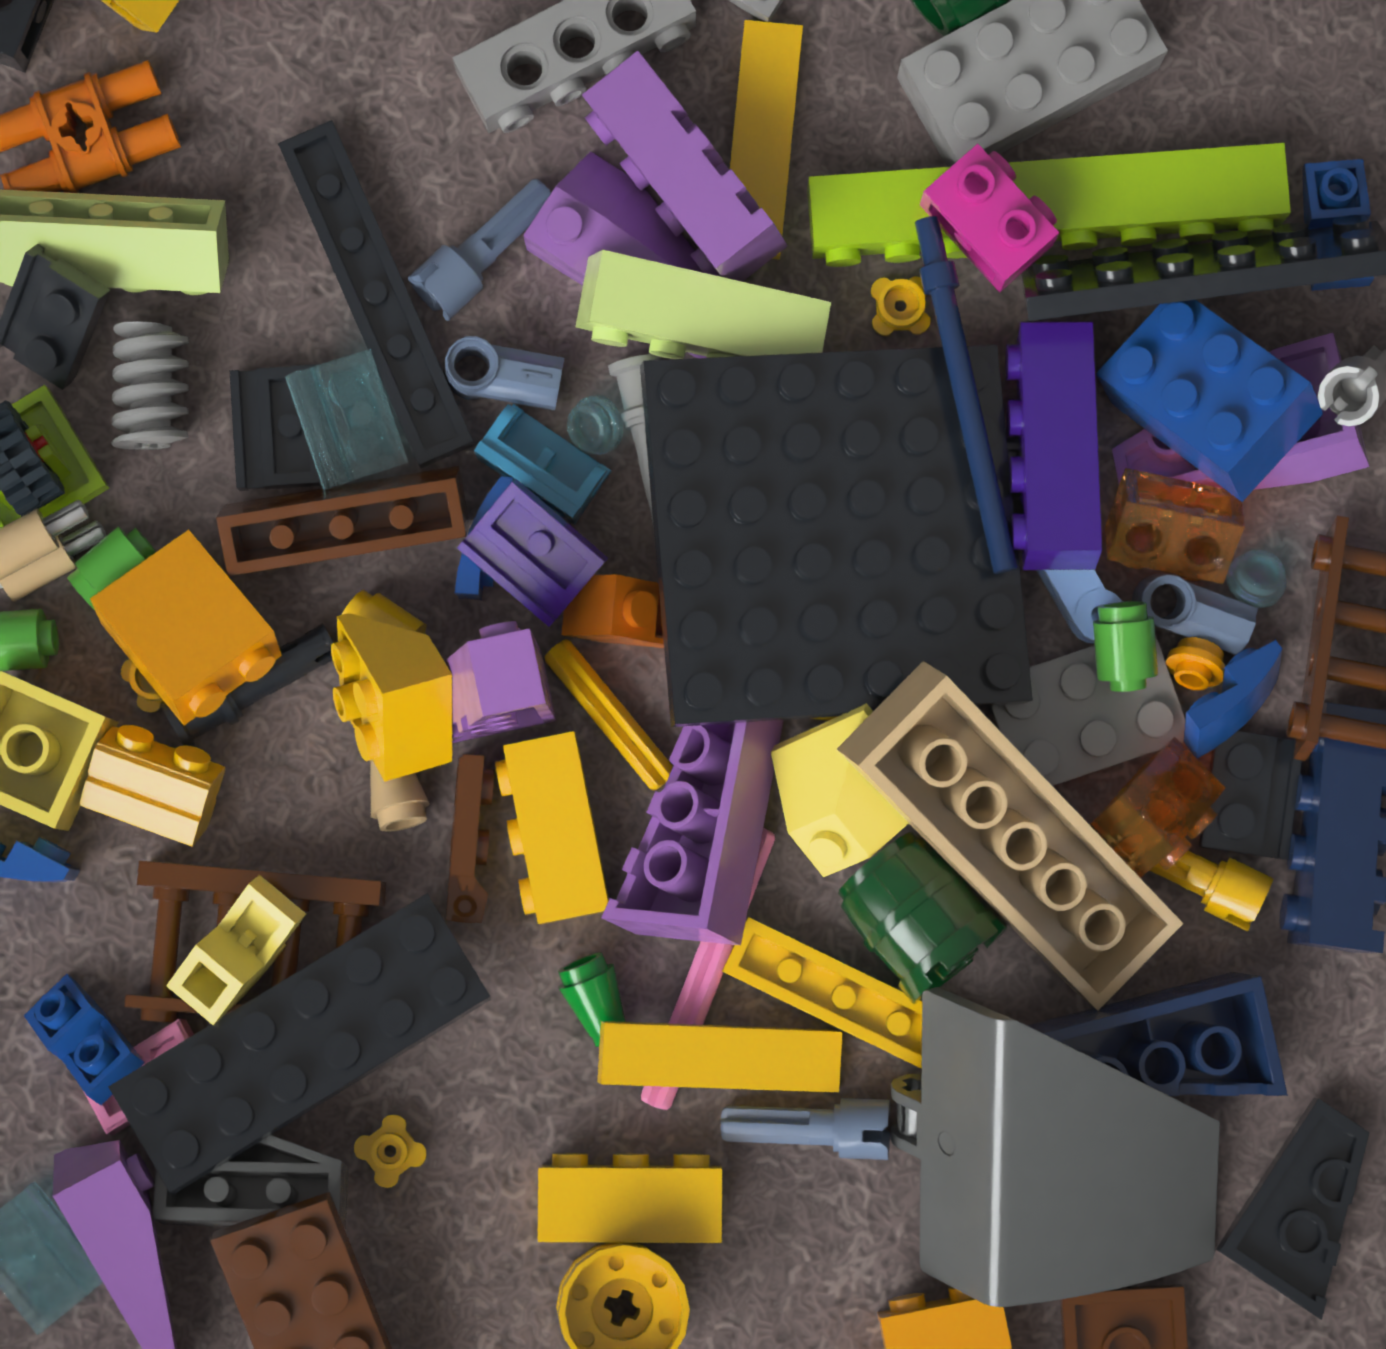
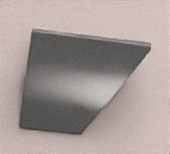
(1047, 1163)

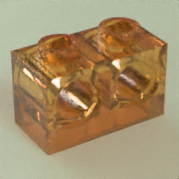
(1175, 516)
(1158, 808)

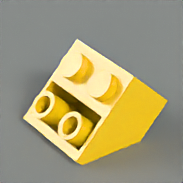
(393, 695)

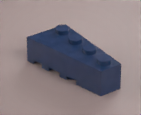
(1339, 844)
(1185, 1038)

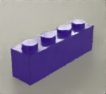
(1056, 446)

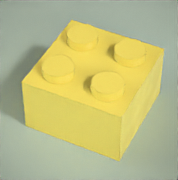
(45, 751)

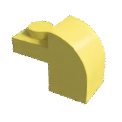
(236, 951)

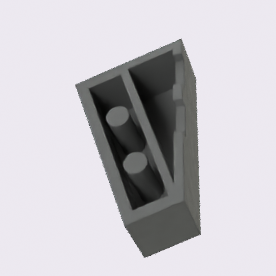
(254, 1184)

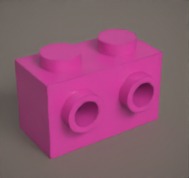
(990, 216)

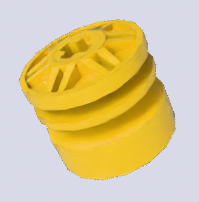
(605, 1272)

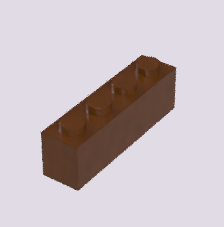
(343, 521)

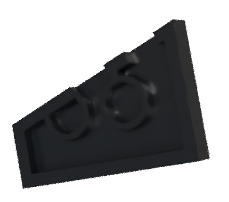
(1298, 1208)

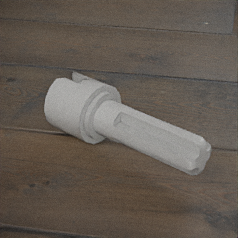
(1355, 387)

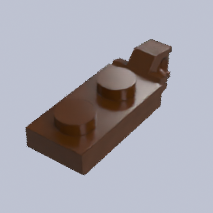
(468, 844)

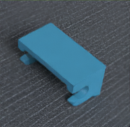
(542, 462)

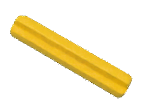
(609, 714)

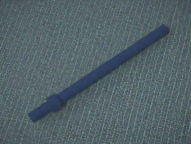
(939, 280)

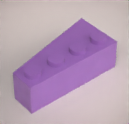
(683, 170)
(499, 683)
(702, 837)

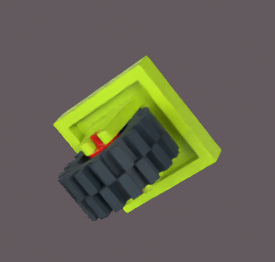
(42, 459)

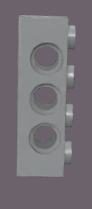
(539, 42)

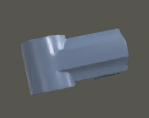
(512, 374)
(1201, 613)

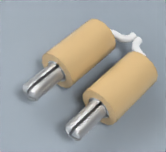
(36, 551)

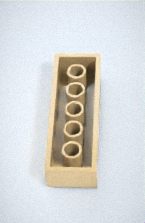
(1010, 834)

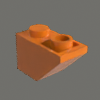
(616, 612)

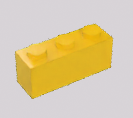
(553, 828)
(630, 1200)

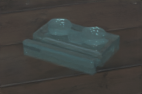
(346, 419)
(42, 1260)

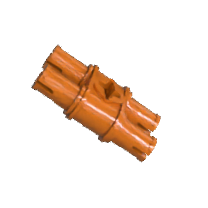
(108, 149)

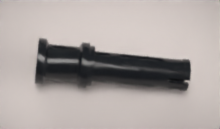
(296, 661)

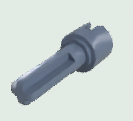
(454, 273)
(852, 1127)

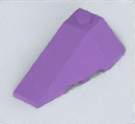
(599, 211)
(1320, 453)
(112, 1217)

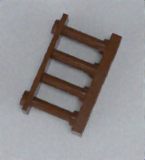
(1306, 717)
(173, 886)

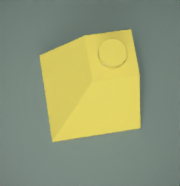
(827, 802)

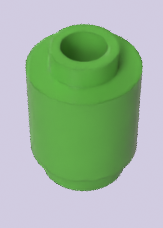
(109, 561)
(26, 639)
(1125, 645)

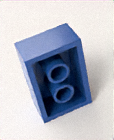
(1210, 394)

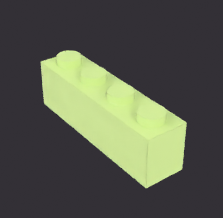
(119, 238)
(694, 311)

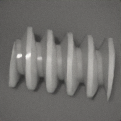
(148, 386)

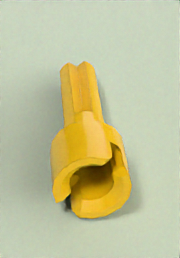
(1228, 889)

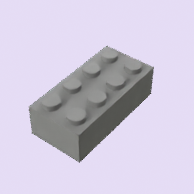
(1026, 70)

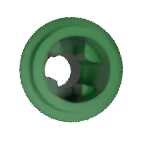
(592, 992)

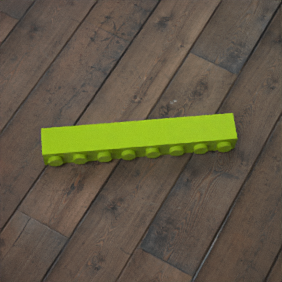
(1090, 197)

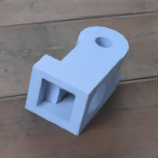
(1078, 598)

